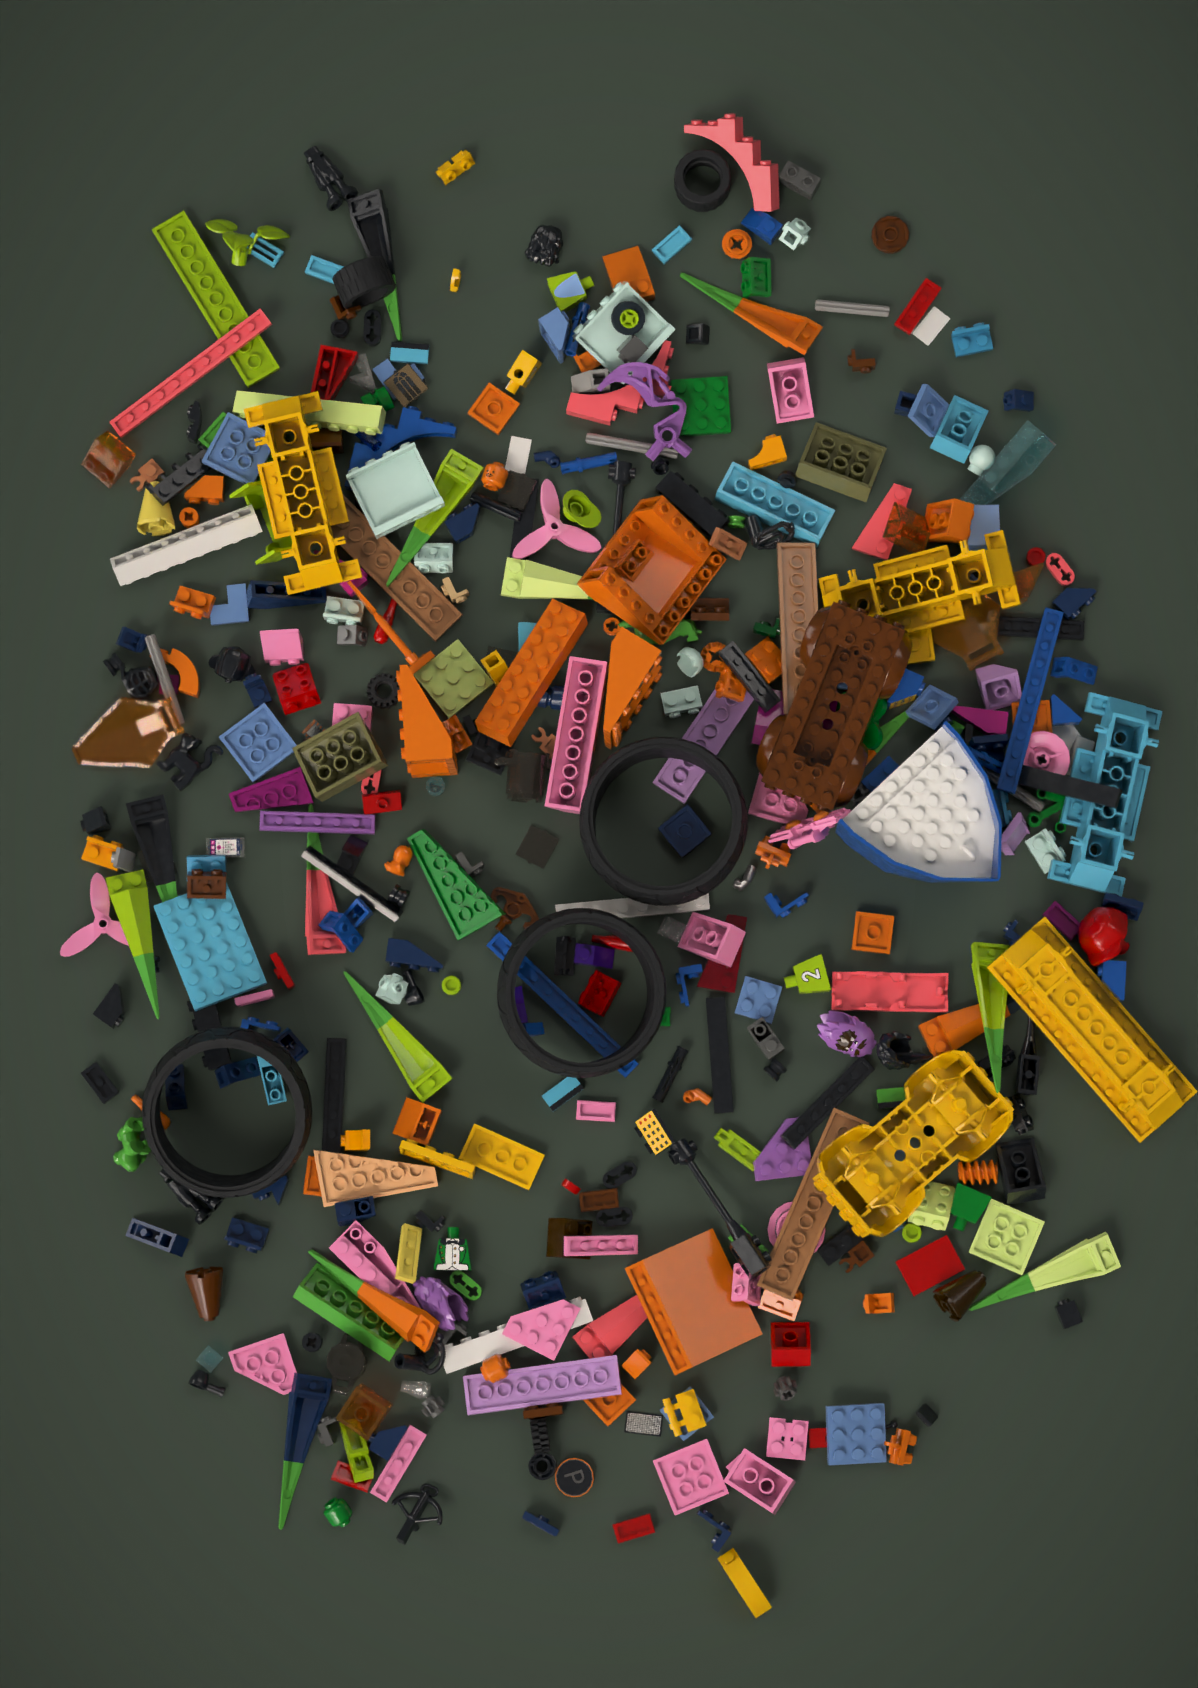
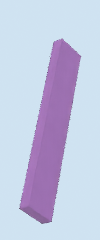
(317, 822)

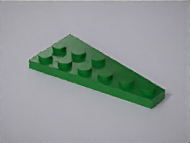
(459, 896)

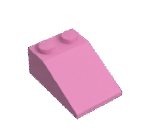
(790, 390)
(282, 646)
(712, 939)
(759, 1481)

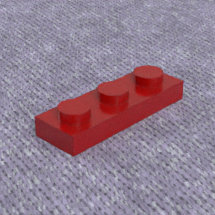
(918, 306)

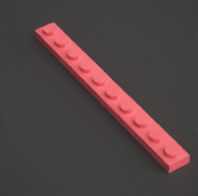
(190, 373)

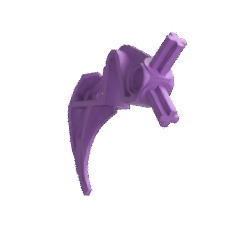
(671, 423)

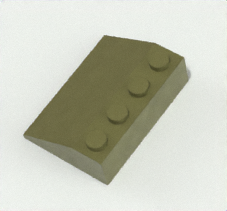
(840, 462)
(339, 757)

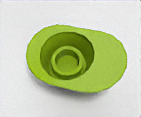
(580, 509)

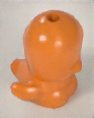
(401, 859)

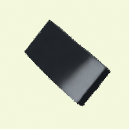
(195, 416)

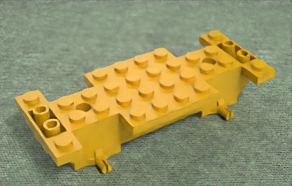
(302, 493)
(930, 584)

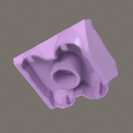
(1014, 834)

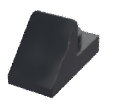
(352, 854)

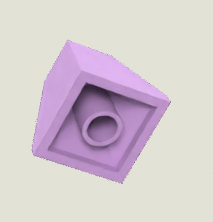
(998, 686)

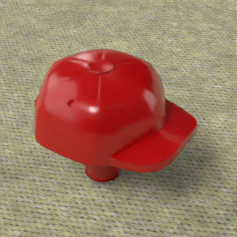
(1103, 934)

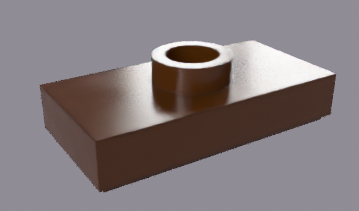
(599, 1200)

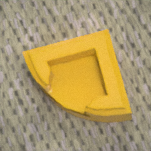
(455, 280)

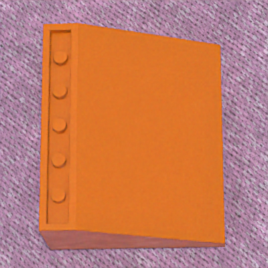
(652, 569)
(631, 674)
(426, 741)
(690, 1301)

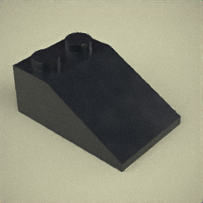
(1020, 1171)

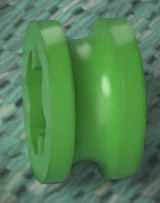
(736, 521)

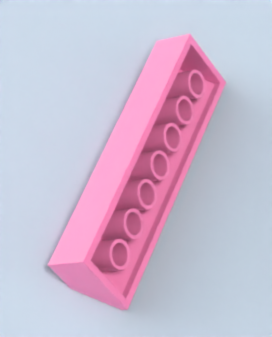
(576, 734)

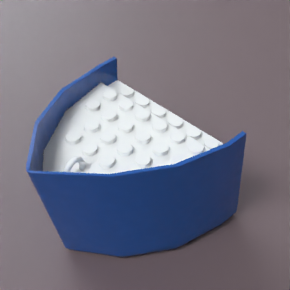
(929, 815)

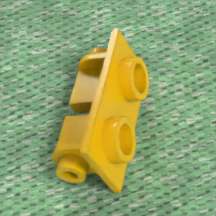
(462, 162)

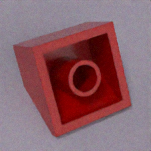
(790, 1344)

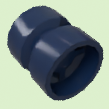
(552, 698)

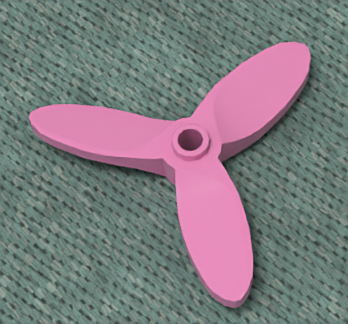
(567, 534)
(101, 907)

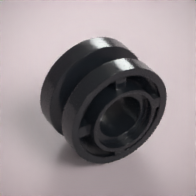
(533, 1466)

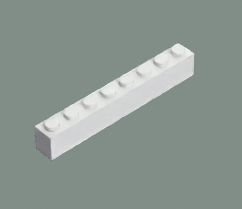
(186, 545)
(488, 1344)

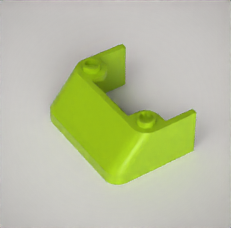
(254, 495)

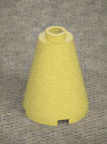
(155, 517)

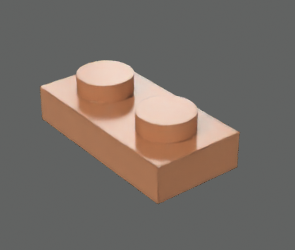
(728, 543)

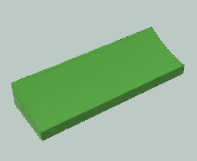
(341, 1307)

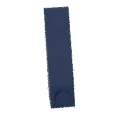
(274, 595)

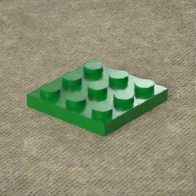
(706, 405)

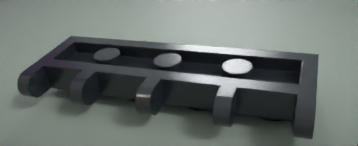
(180, 478)

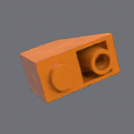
(207, 489)

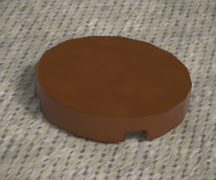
(890, 234)

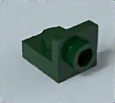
(765, 629)

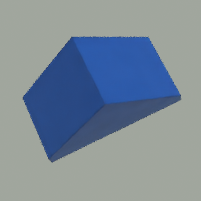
(1062, 714)
(358, 913)

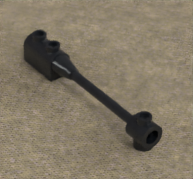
(621, 474)
(1028, 1064)
(744, 1246)

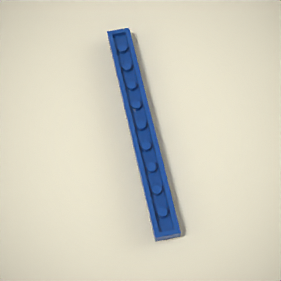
(1029, 700)
(561, 1004)

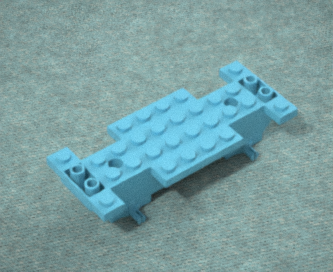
(1113, 766)

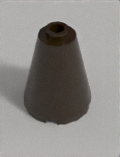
(960, 1294)

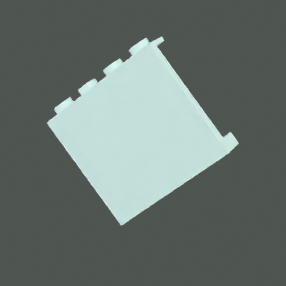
(602, 339)
(394, 489)

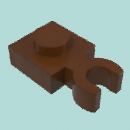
(859, 1254)

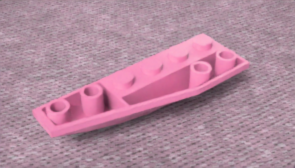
(370, 1262)

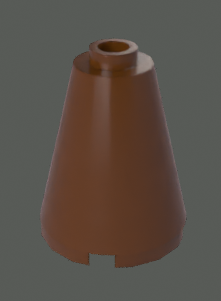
(206, 1290)

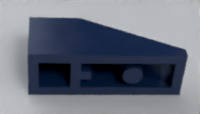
(157, 1237)

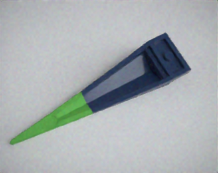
(305, 1409)

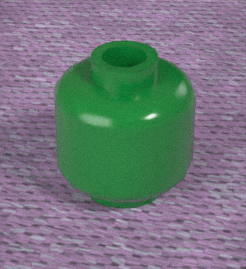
(337, 1512)

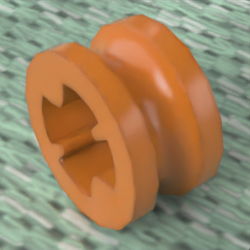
(607, 622)

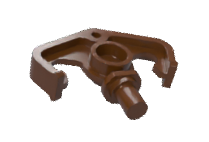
(516, 905)

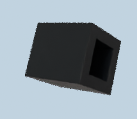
(1068, 1313)

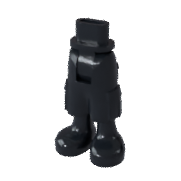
(326, 175)
(188, 1198)

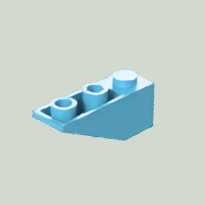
(272, 1082)

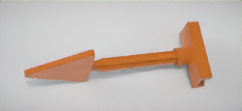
(415, 662)

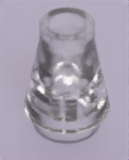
(418, 1389)

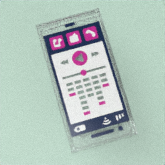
(226, 846)

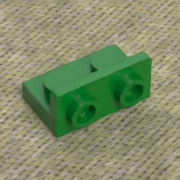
(756, 277)

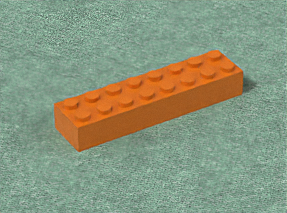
(531, 672)

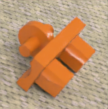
(457, 734)
(771, 854)
(898, 1447)

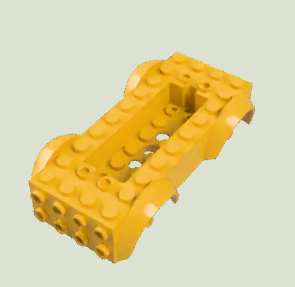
(860, 1165)

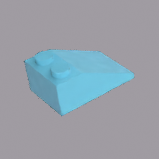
(959, 429)

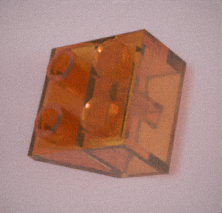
(108, 459)
(907, 529)

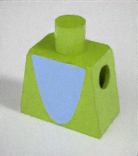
(569, 290)

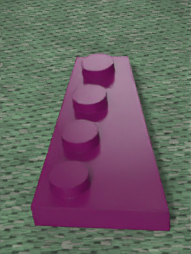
(275, 792)

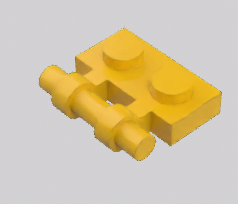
(690, 1411)

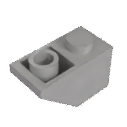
(589, 381)

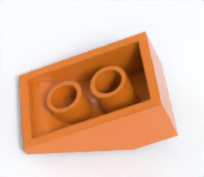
(629, 267)
(949, 520)

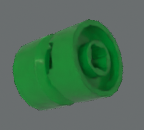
(381, 396)

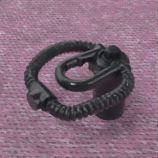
(758, 537)
(418, 1361)

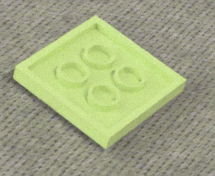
(453, 679)
(1006, 1237)

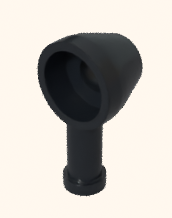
(414, 995)
(200, 1381)

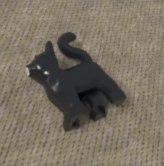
(185, 762)

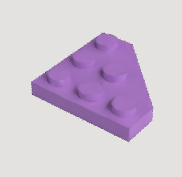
(779, 1159)

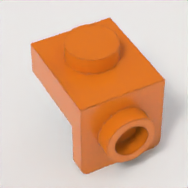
(879, 1303)

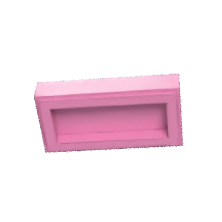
(254, 998)
(595, 1111)

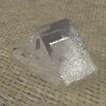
(363, 379)

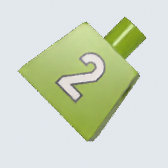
(809, 976)

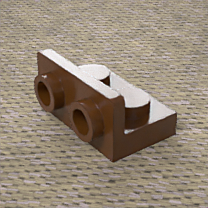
(710, 609)
(206, 884)
(545, 1410)

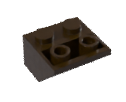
(565, 1227)

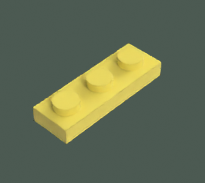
(408, 1253)

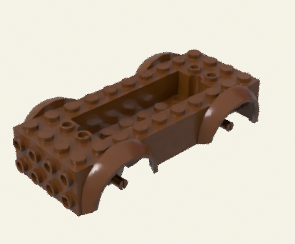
(835, 649)

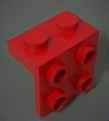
(296, 688)

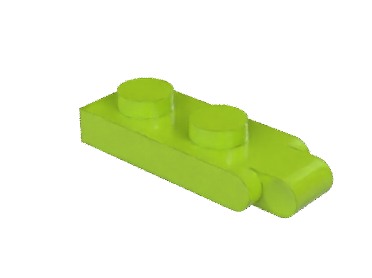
(737, 1147)

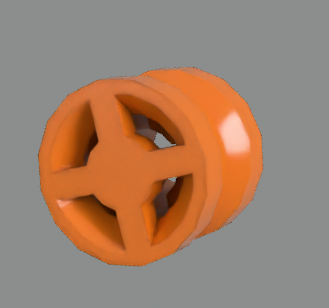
(191, 520)

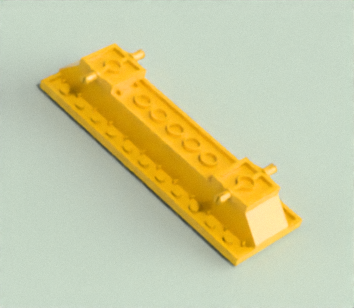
(1092, 1029)

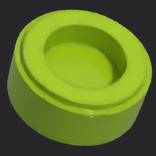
(451, 985)
(911, 1232)

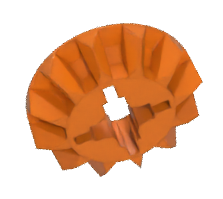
(737, 235)
(712, 647)

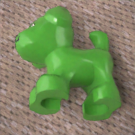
(133, 1149)

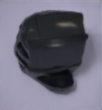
(232, 664)
(139, 681)

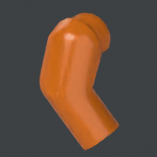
(695, 1095)

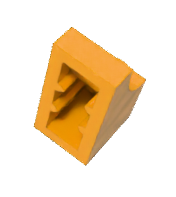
(771, 453)
(355, 1140)

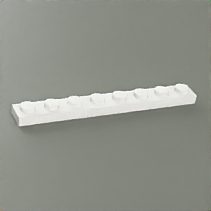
(629, 908)

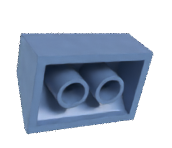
(555, 331)

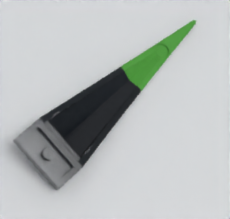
(373, 228)
(152, 830)

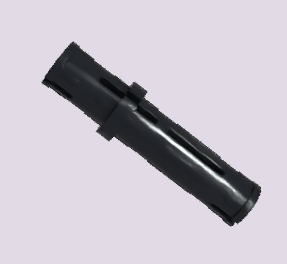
(681, 1054)

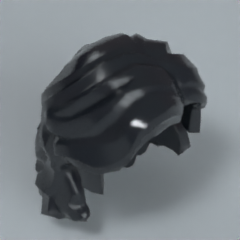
(545, 245)

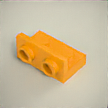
(100, 852)

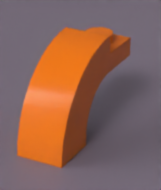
(189, 676)

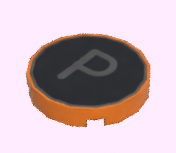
(574, 1477)

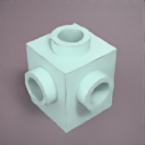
(795, 233)
(392, 988)

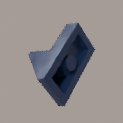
(278, 1190)

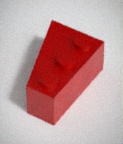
(332, 370)

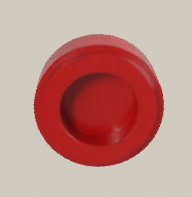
(1035, 556)
(570, 1186)

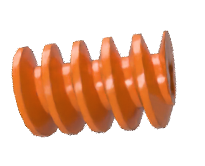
(978, 1172)

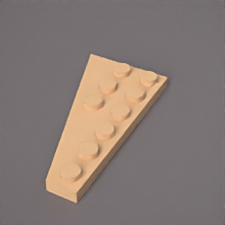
(355, 1177)

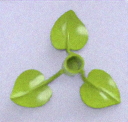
(239, 242)

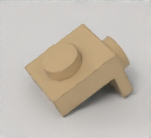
(448, 589)

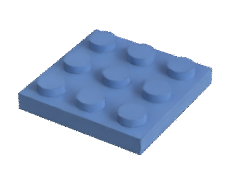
(235, 451)
(258, 742)
(856, 1434)

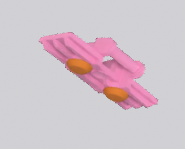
(809, 829)

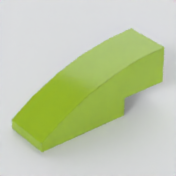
(357, 1454)

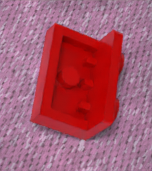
(599, 993)

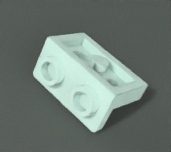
(435, 558)
(344, 611)
(681, 701)
(1044, 849)

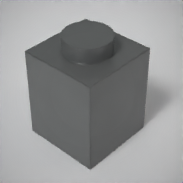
(631, 349)

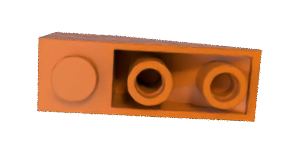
(637, 1363)

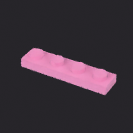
(600, 1245)
(398, 1463)

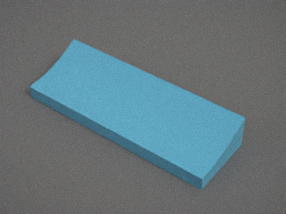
(770, 501)

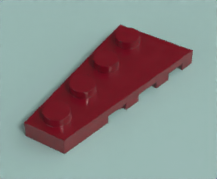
(719, 976)

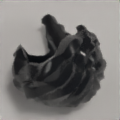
(896, 1053)

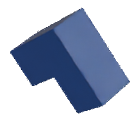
(534, 1029)

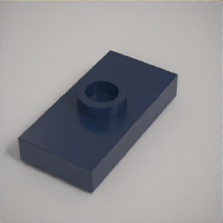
(541, 1522)

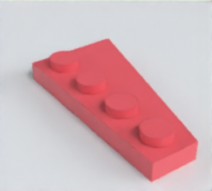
(871, 540)

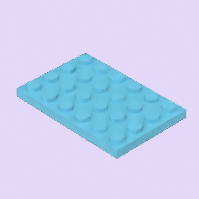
(210, 948)

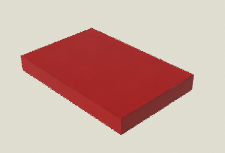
(930, 1265)

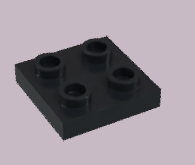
(485, 751)

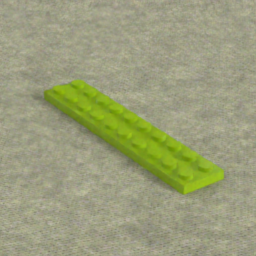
(213, 294)

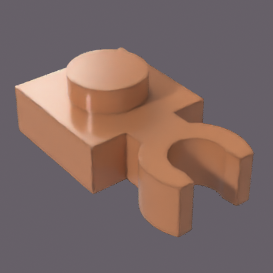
(149, 473)
(547, 742)

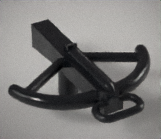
(413, 1518)

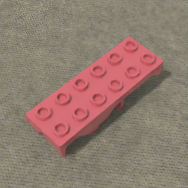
(890, 992)

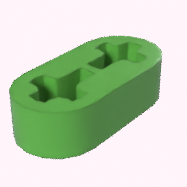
(462, 1289)

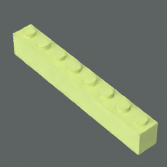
(335, 414)

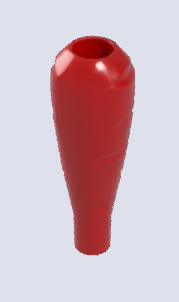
(380, 635)
(611, 941)

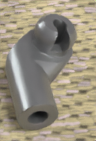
(747, 878)

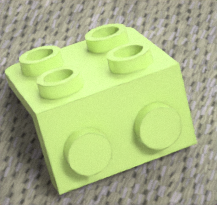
(935, 1208)

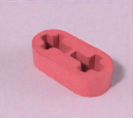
(1056, 572)
(376, 782)

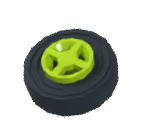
(633, 321)

